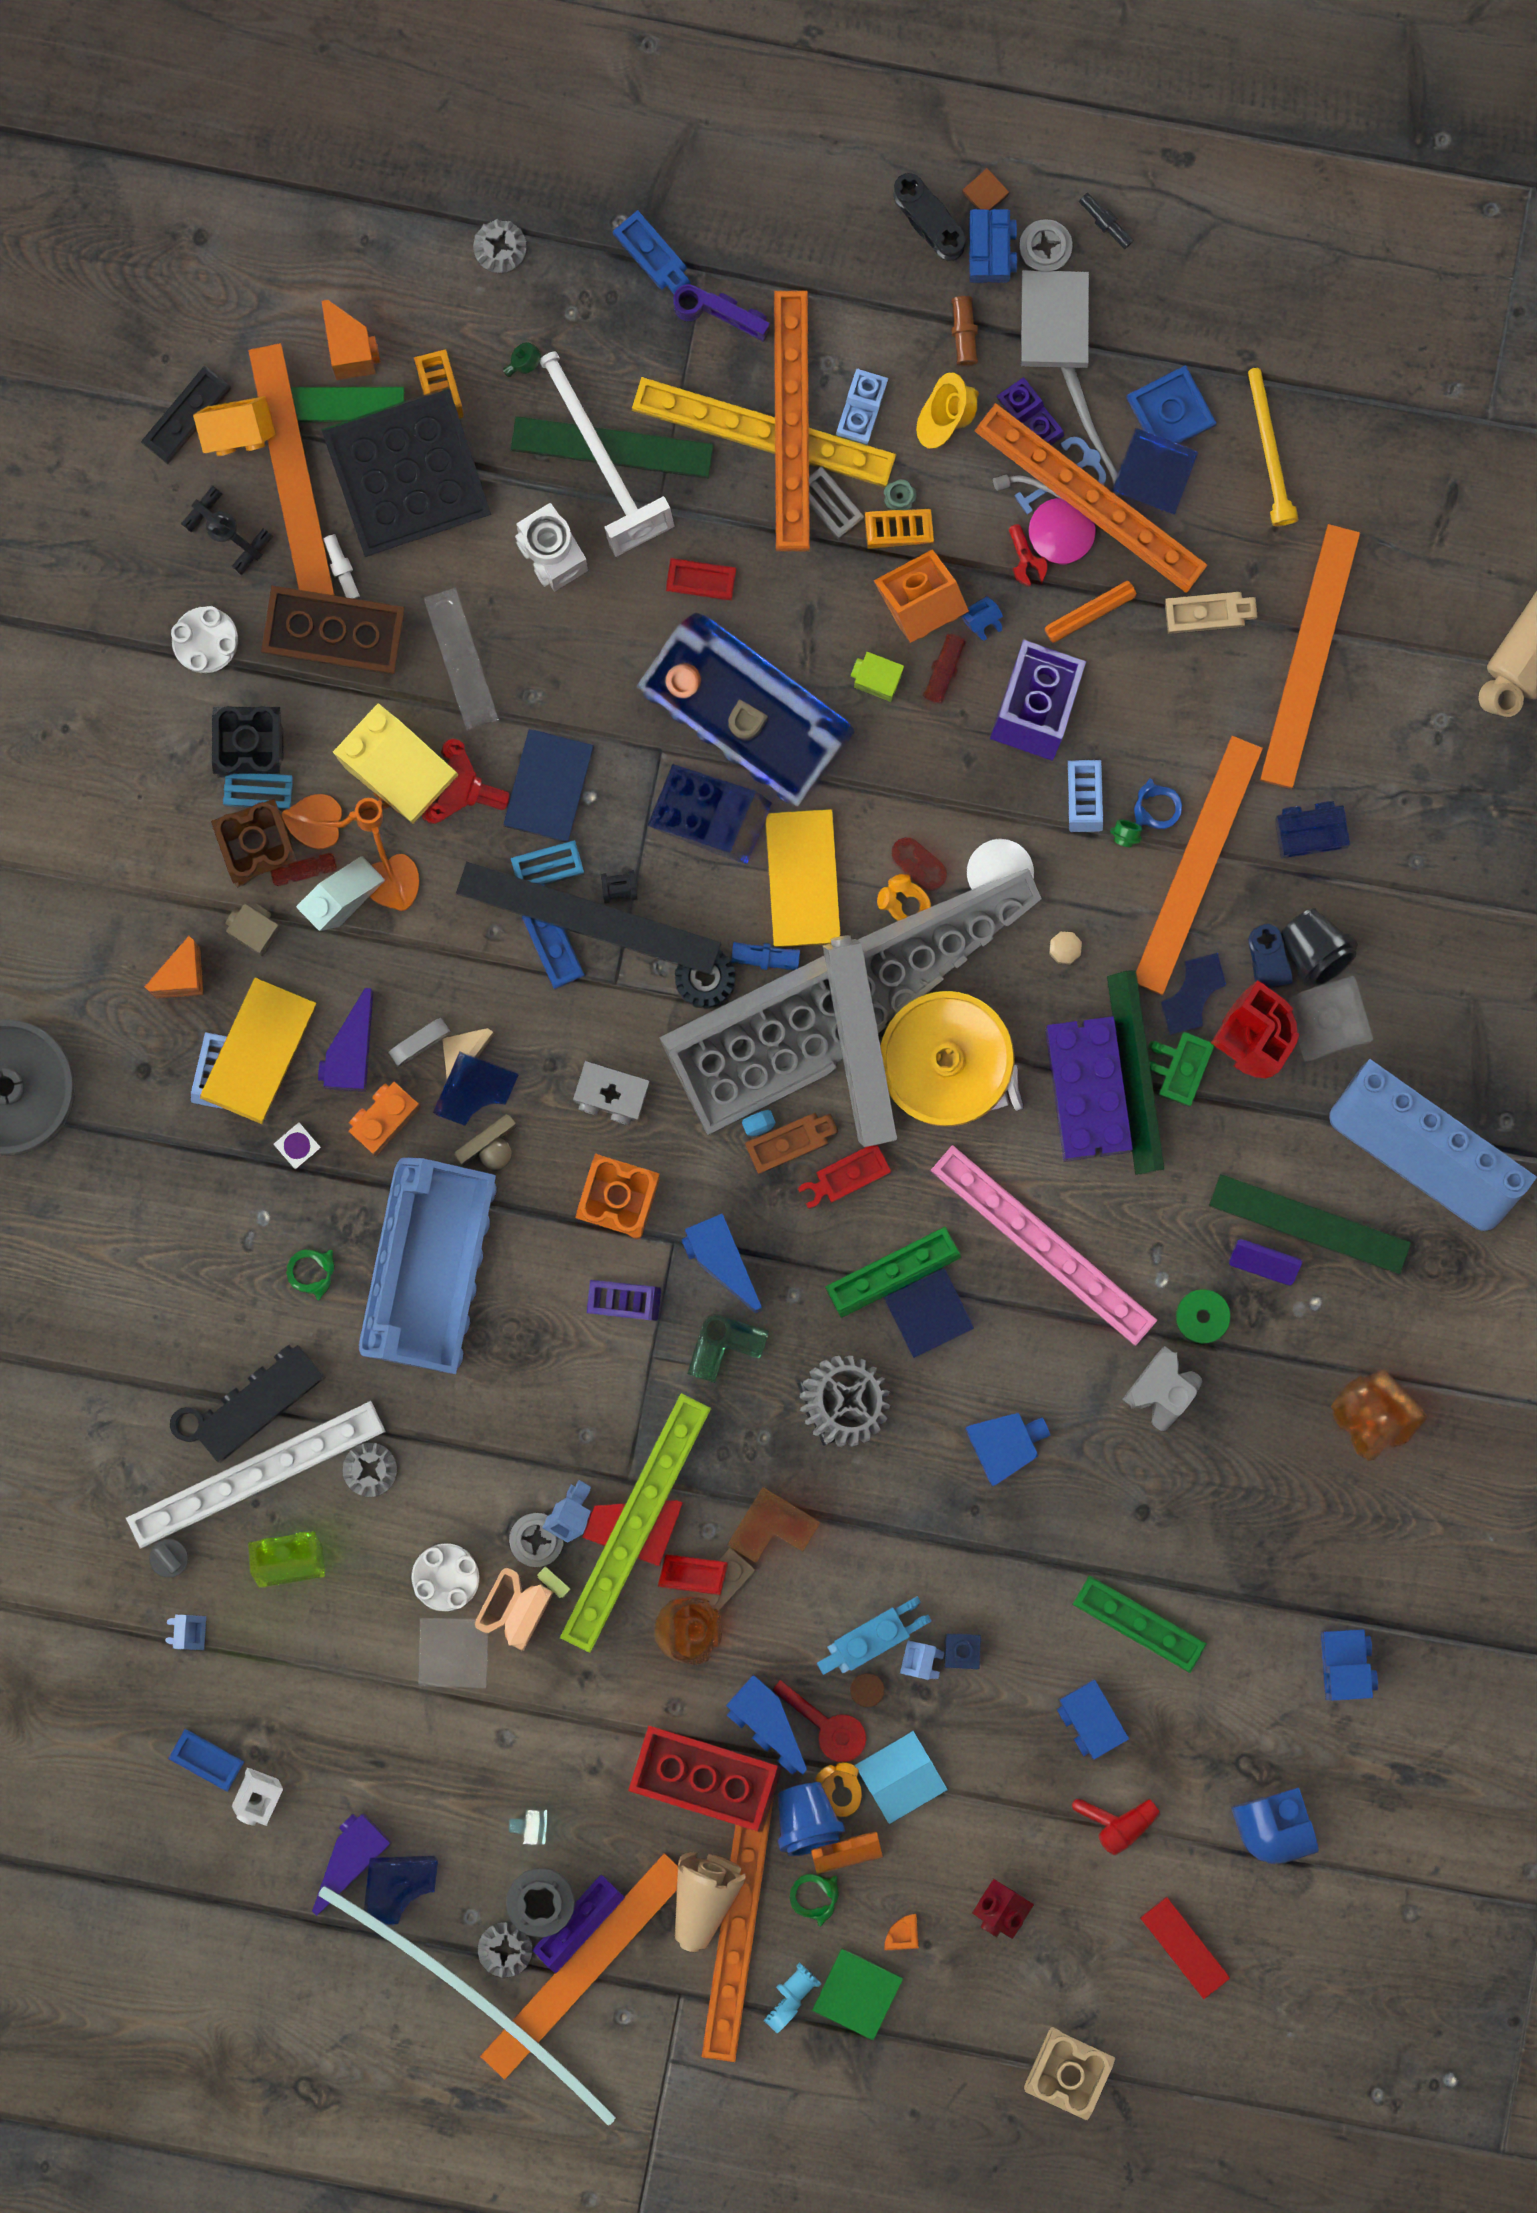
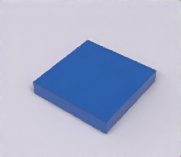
(1172, 407)

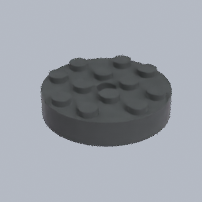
(42, 1088)

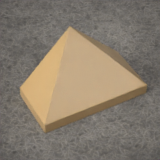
(470, 1043)

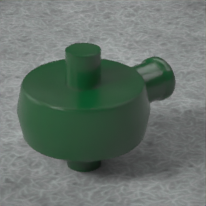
(523, 359)

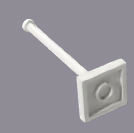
(638, 524)

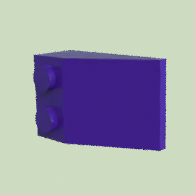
(1038, 700)

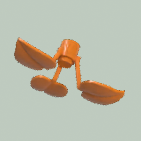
(316, 824)

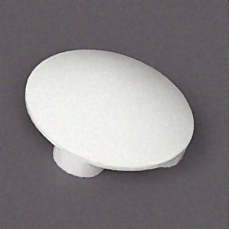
(204, 639)
(995, 861)
(445, 1577)

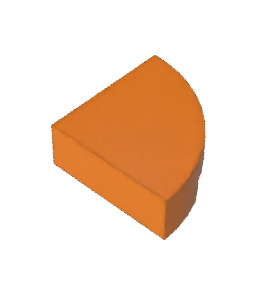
(903, 1934)

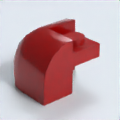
(1258, 1032)

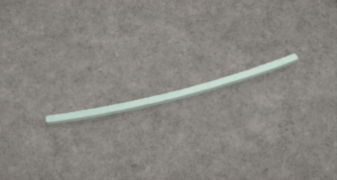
(472, 1995)

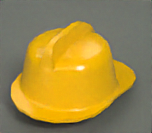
(947, 409)

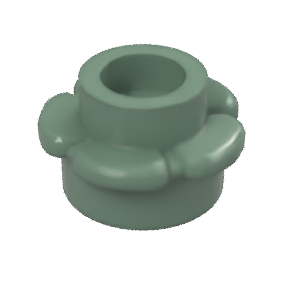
(899, 486)

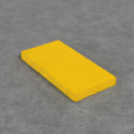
(802, 878)
(258, 1050)

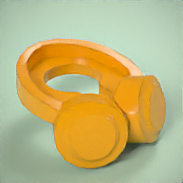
(901, 883)
(849, 1776)

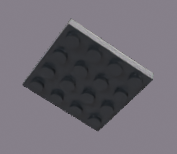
(406, 471)

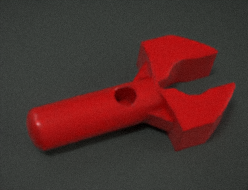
(1025, 557)

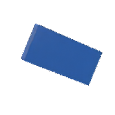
(206, 1760)

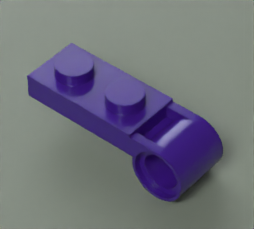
(723, 308)

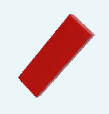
(1184, 1948)

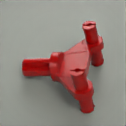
(464, 789)

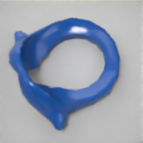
(1151, 790)

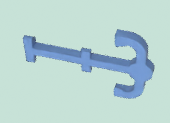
(1090, 459)

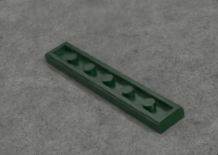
(623, 447)
(1136, 1072)
(1309, 1224)

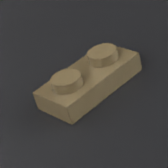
(736, 1574)

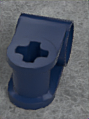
(1270, 964)

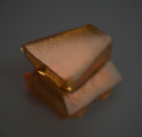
(1377, 1414)

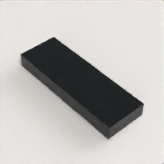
(178, 422)

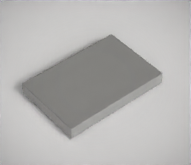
(1055, 319)

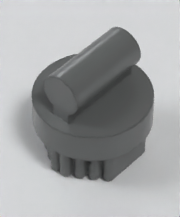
(168, 1558)

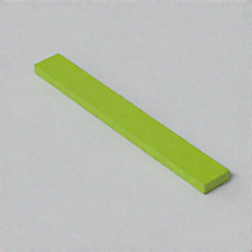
(635, 1523)

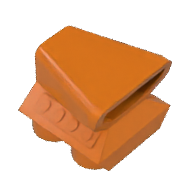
(618, 1196)

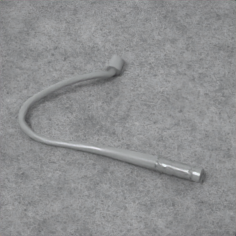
(1076, 392)

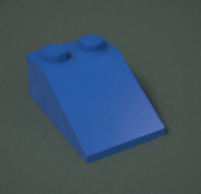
(718, 1255)

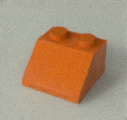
(349, 344)
(922, 596)

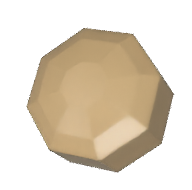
(1065, 948)

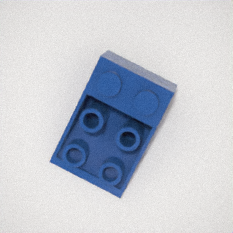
(765, 1715)

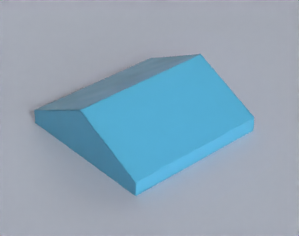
(901, 1777)

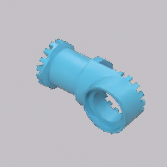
(794, 1990)

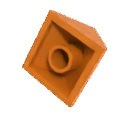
(180, 973)

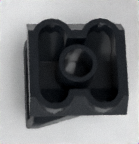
(247, 740)

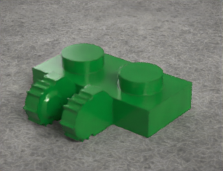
(1185, 1068)

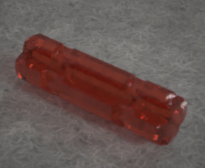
(304, 869)

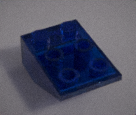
(710, 813)

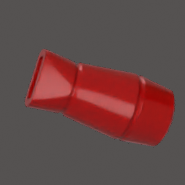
(1121, 1830)

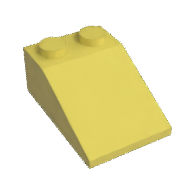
(394, 763)

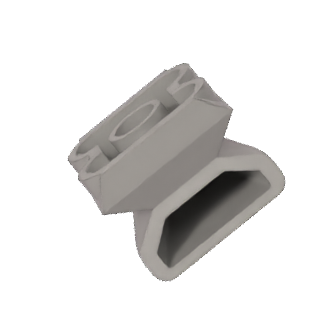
(1164, 1389)

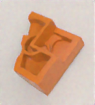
(847, 1852)

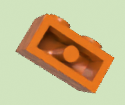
(384, 1118)

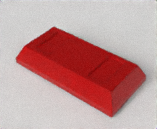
(701, 579)
(692, 1574)

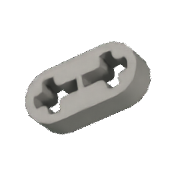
(419, 1042)

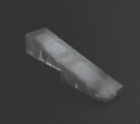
(461, 659)

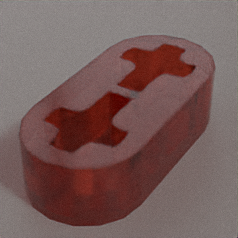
(913, 870)

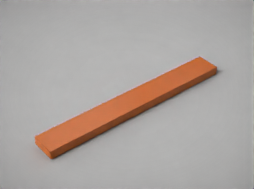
(791, 420)
(292, 471)
(1090, 498)
(1309, 656)
(1197, 864)
(735, 1947)
(585, 1965)

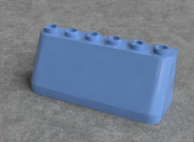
(1429, 1147)
(427, 1264)

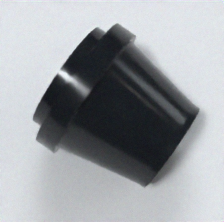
(1318, 947)

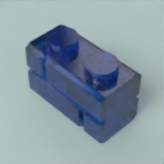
(1312, 830)

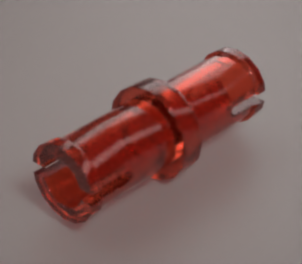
(944, 668)

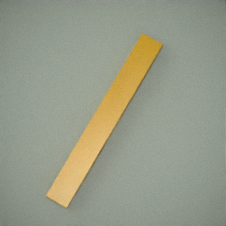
(759, 430)

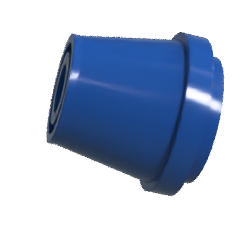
(807, 1819)

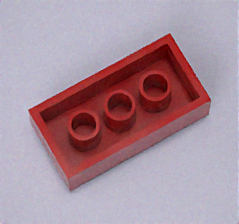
(705, 1779)

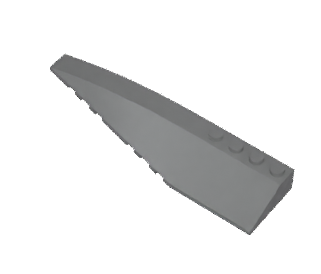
(789, 1029)

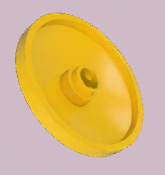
(947, 1058)

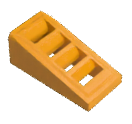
(431, 360)
(899, 540)

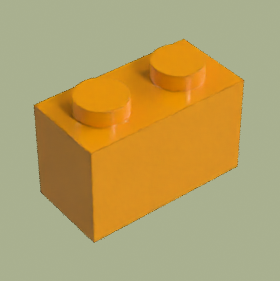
(234, 425)

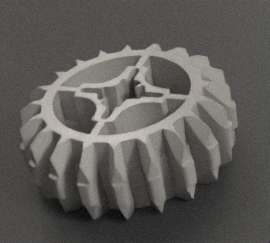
(866, 1417)

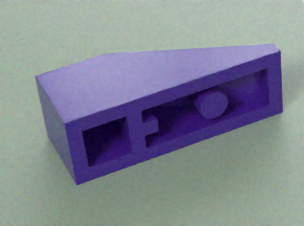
(349, 1052)
(351, 1855)

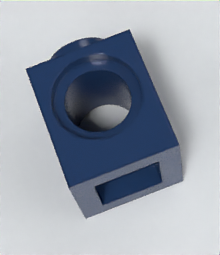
(962, 1651)

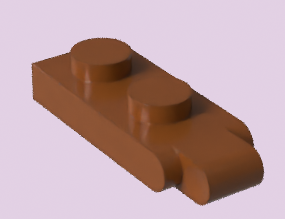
(790, 1141)

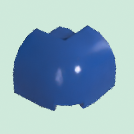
(1276, 1827)

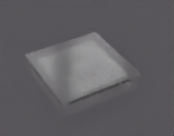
(452, 1653)

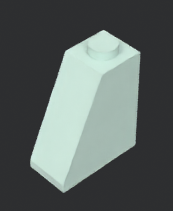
(340, 894)

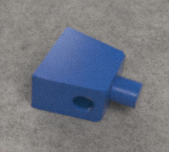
(1006, 1444)

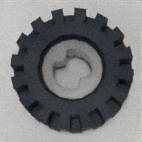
(709, 995)

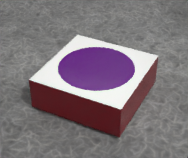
(297, 1146)

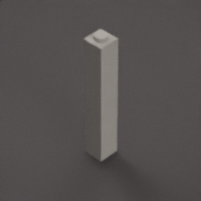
(859, 1041)

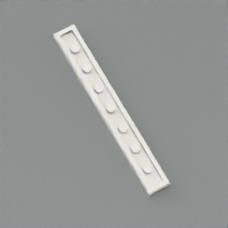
(255, 1474)

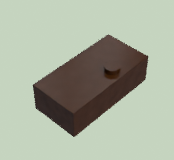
(332, 630)

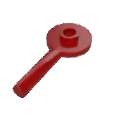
(839, 1736)

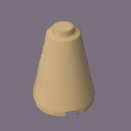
(703, 1897)

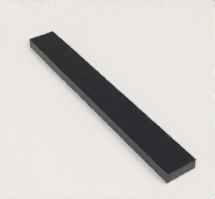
(588, 918)

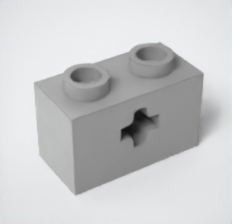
(629, 1088)

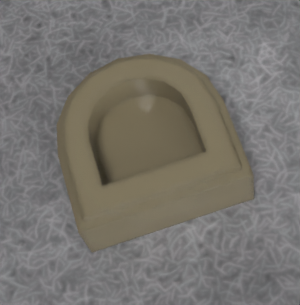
(746, 721)

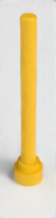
(1283, 511)

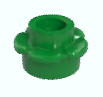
(1126, 833)

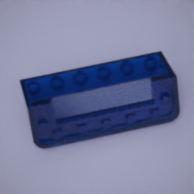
(800, 731)

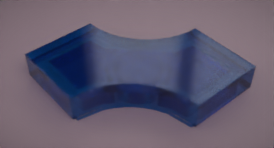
(1185, 1008)

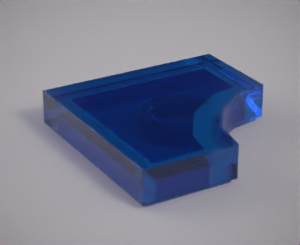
(472, 1086)
(397, 1882)

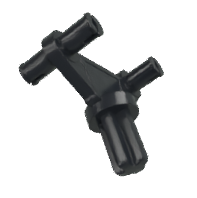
(223, 528)

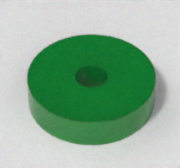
(1187, 1316)

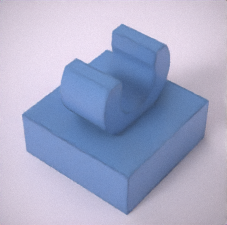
(188, 1632)

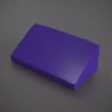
(1265, 1262)

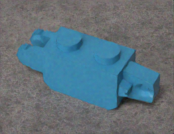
(871, 1639)

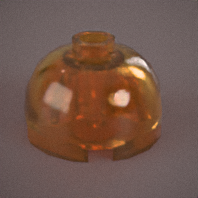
(688, 1630)

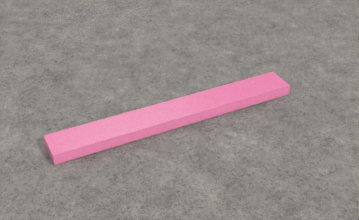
(1043, 1245)

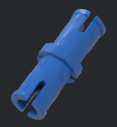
(765, 956)

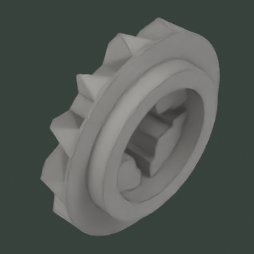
(1054, 233)
(505, 260)
(386, 1469)
(523, 1550)
(492, 1960)

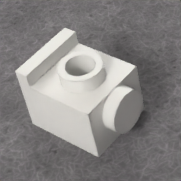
(261, 1809)

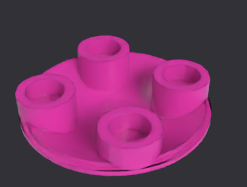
(1061, 532)

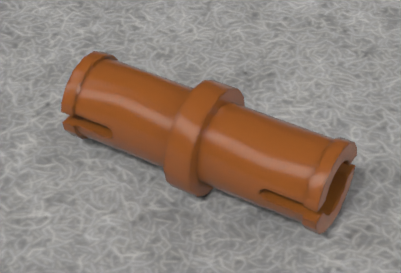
(964, 331)

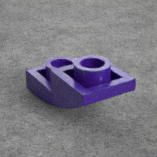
(1028, 408)

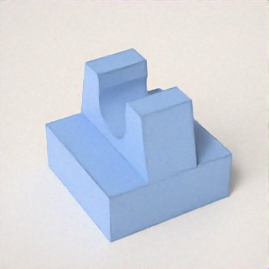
(919, 1660)

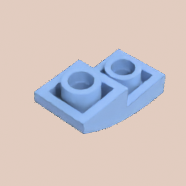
(862, 407)

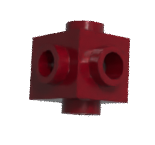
(1002, 1910)

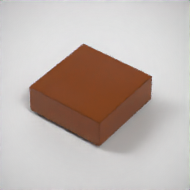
(985, 191)

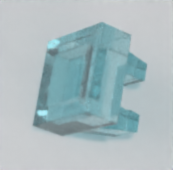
(532, 1827)

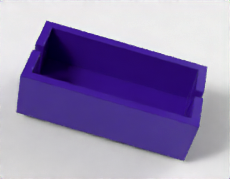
(1088, 1088)

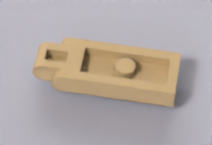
(1209, 612)

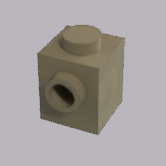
(252, 927)

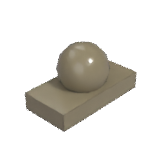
(489, 1145)

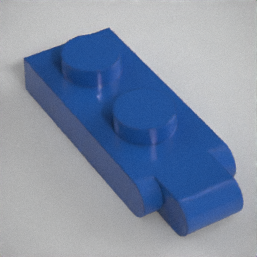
(651, 252)

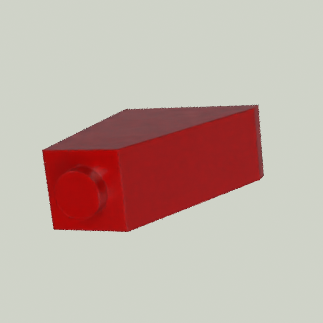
(604, 1518)

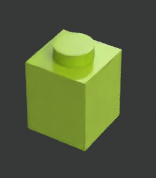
(877, 676)

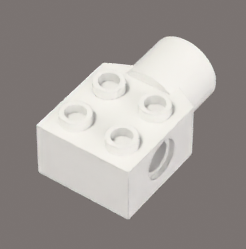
(551, 546)

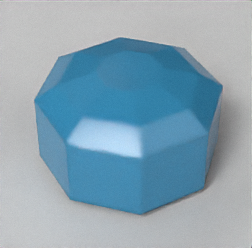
(759, 1123)

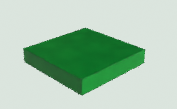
(857, 1994)

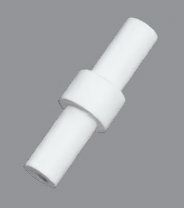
(341, 567)

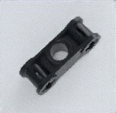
(929, 216)

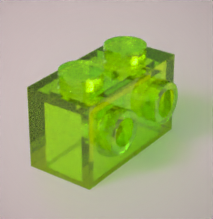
(286, 1559)

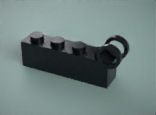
(255, 1406)

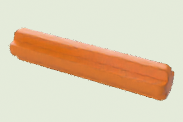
(1090, 611)

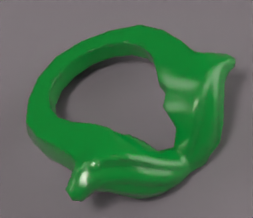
(324, 1260)
(819, 1914)

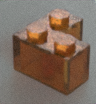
(769, 1517)

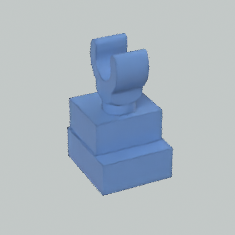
(569, 1515)

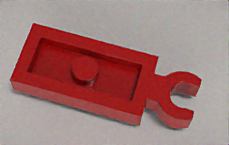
(848, 1175)

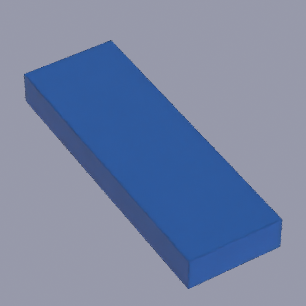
(554, 952)

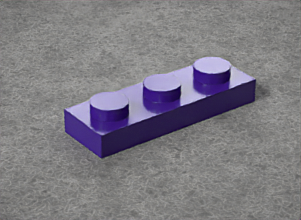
(588, 1915)

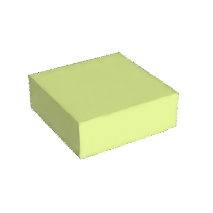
(553, 1582)

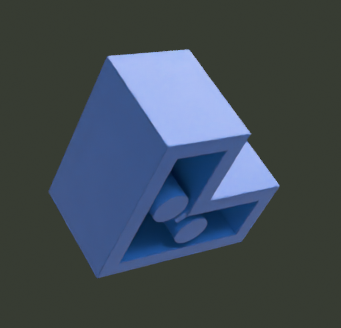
(1346, 1665)

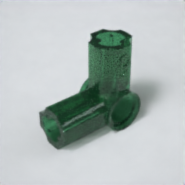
(737, 1337)

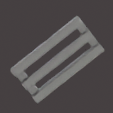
(847, 524)

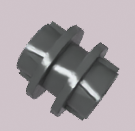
(543, 1924)

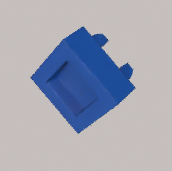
(981, 615)

